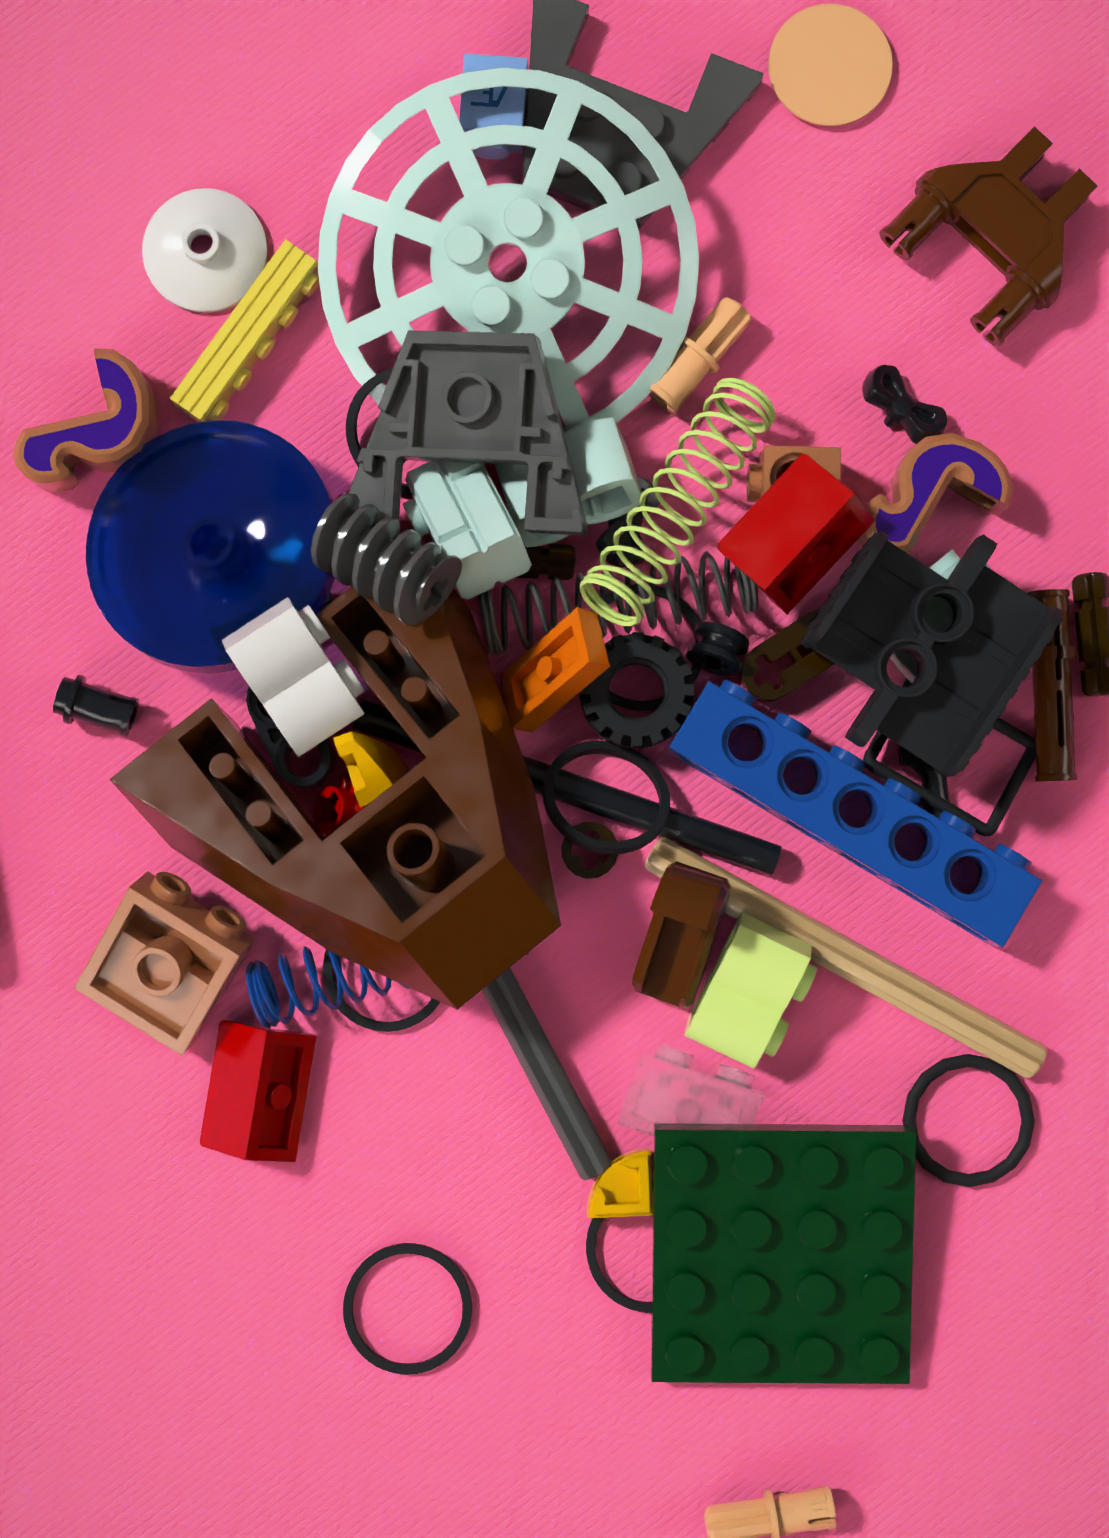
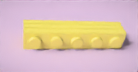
(247, 334)

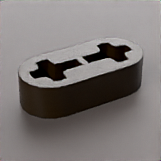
(776, 647)

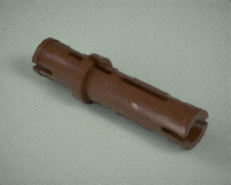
(1054, 697)

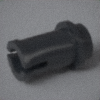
(95, 706)

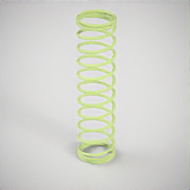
(607, 580)

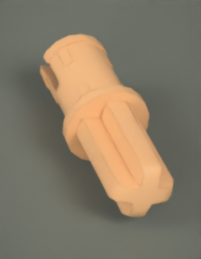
(700, 354)
(772, 1515)

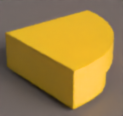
(623, 1187)

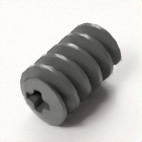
(382, 562)

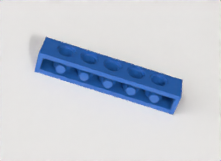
(985, 912)

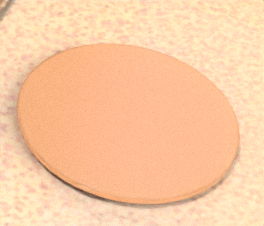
(830, 64)

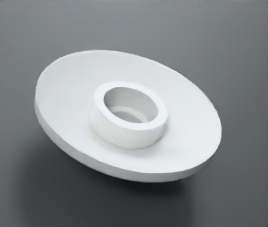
(209, 279)

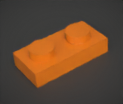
(555, 670)

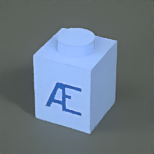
(493, 105)

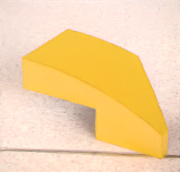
(370, 765)

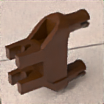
(1001, 222)

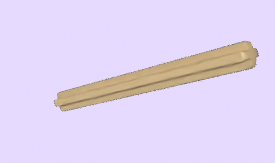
(869, 969)

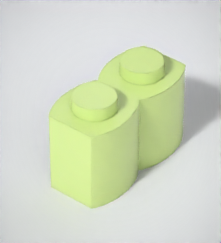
(750, 991)

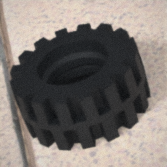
(676, 700)

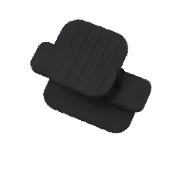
(961, 672)

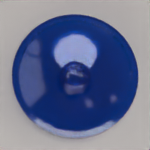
(205, 540)

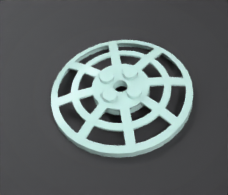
(515, 217)

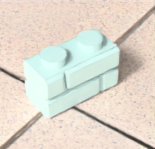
(466, 520)

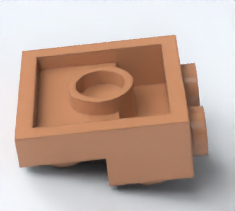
(165, 960)

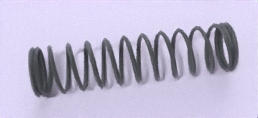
(747, 590)

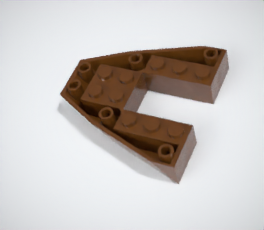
(427, 881)

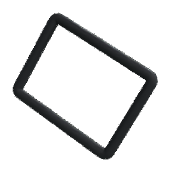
(939, 803)

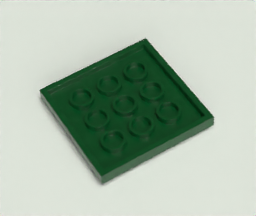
(782, 1253)

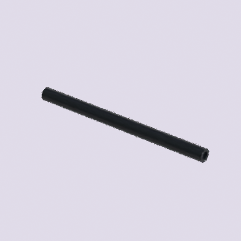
(611, 803)

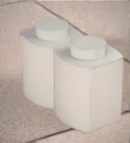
(294, 676)

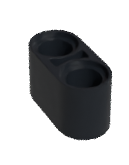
(280, 750)

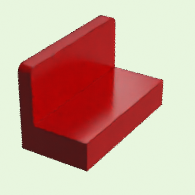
(796, 532)
(257, 1092)

